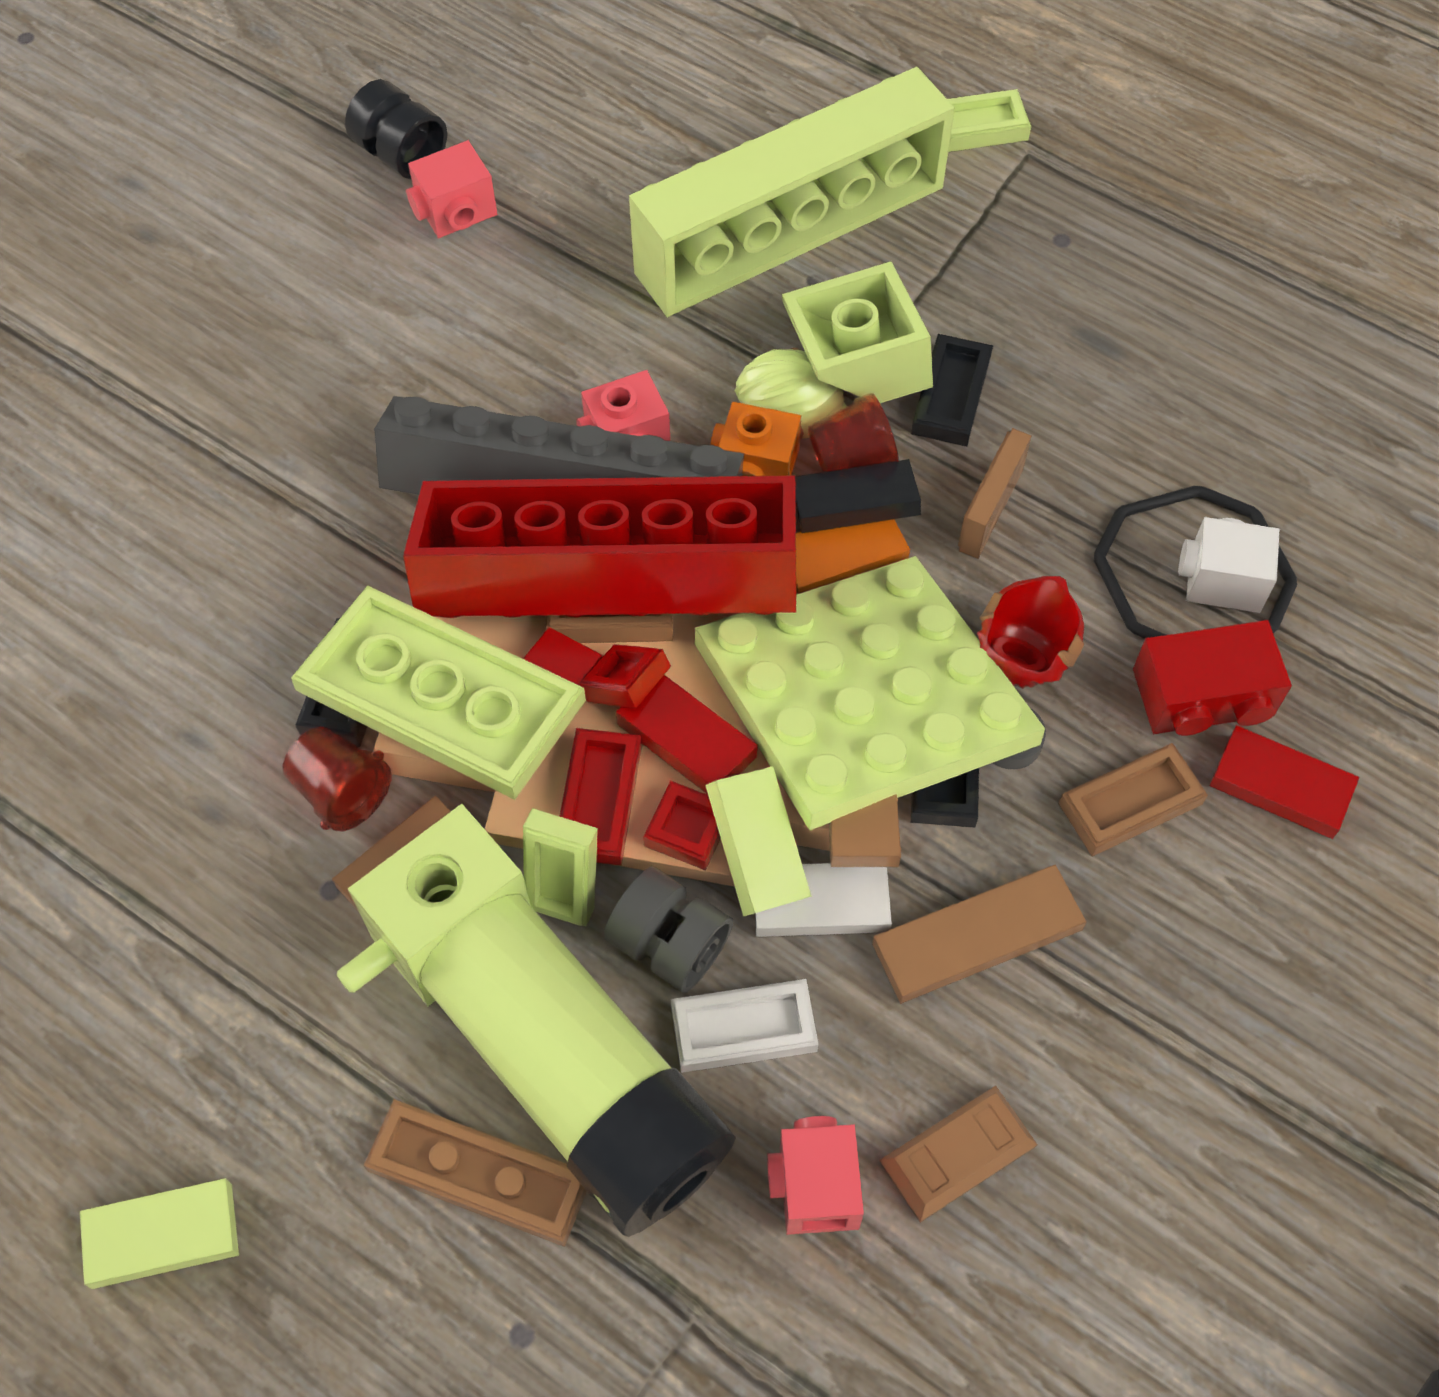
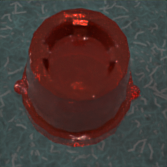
(854, 436)
(337, 778)

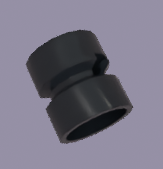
(393, 126)

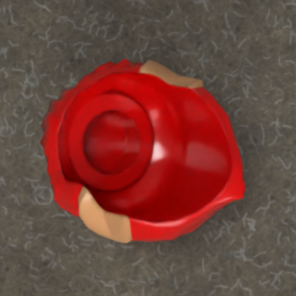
(1033, 630)

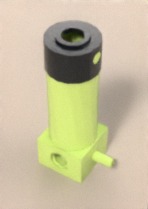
(465, 936)

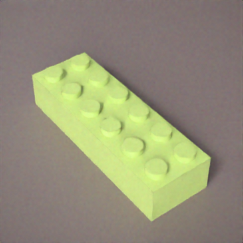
(790, 190)

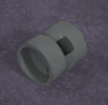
(648, 917)

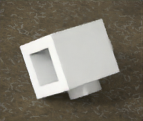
(1230, 564)

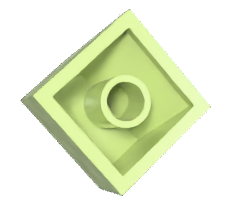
(863, 333)

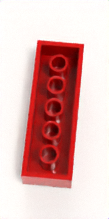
(604, 546)

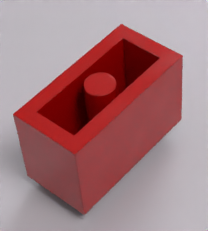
(1211, 678)

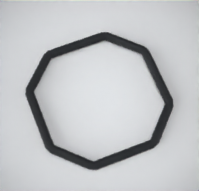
(1170, 498)

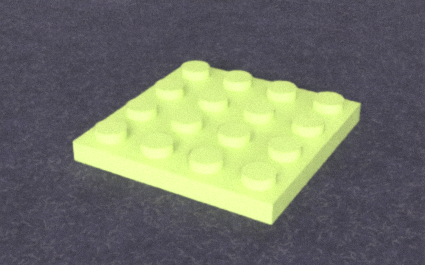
(867, 691)

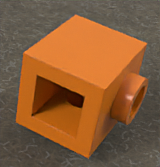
(764, 436)

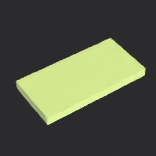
(440, 691)

